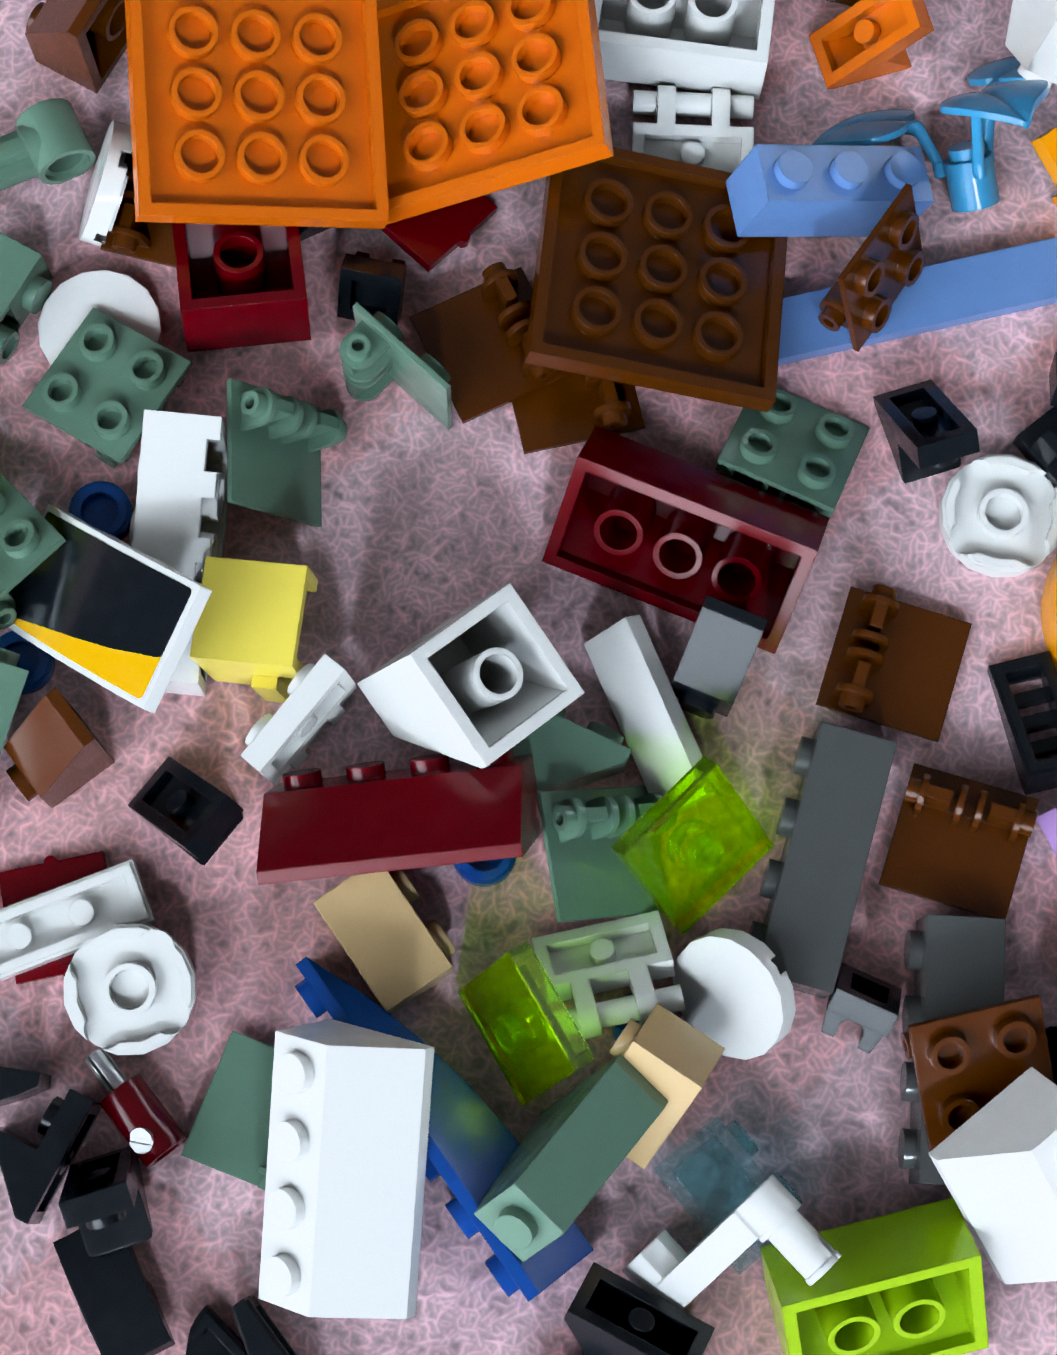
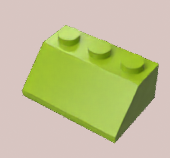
(897, 1289)

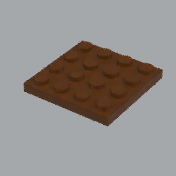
(653, 283)

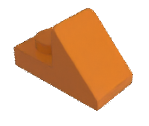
(869, 40)

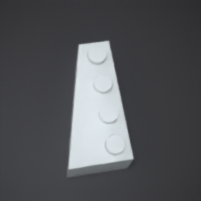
(182, 506)

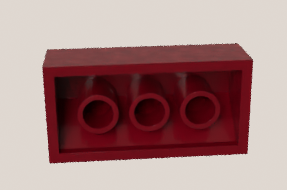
(682, 534)
(397, 818)

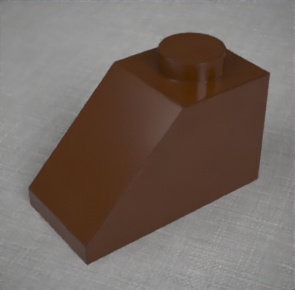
(54, 751)

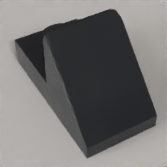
(925, 430)
(187, 810)
(36, 1171)
(107, 1202)

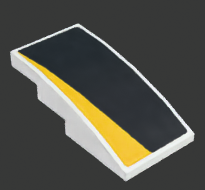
(109, 611)

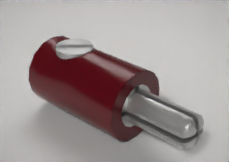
(136, 1111)

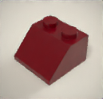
(240, 285)

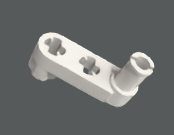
(765, 1214)

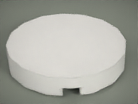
(106, 185)
(104, 290)
(989, 534)
(146, 972)
(735, 992)

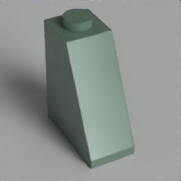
(569, 1157)

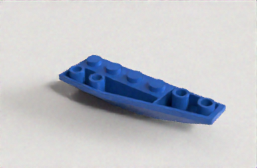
(464, 1140)

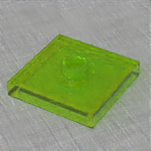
(693, 845)
(525, 1024)

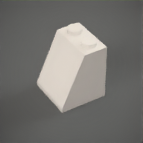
(474, 682)

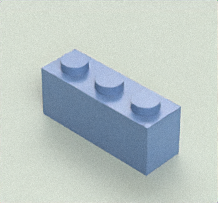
(822, 188)

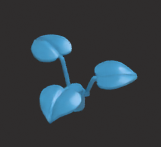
(971, 162)

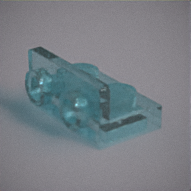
(715, 1175)

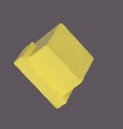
(252, 623)

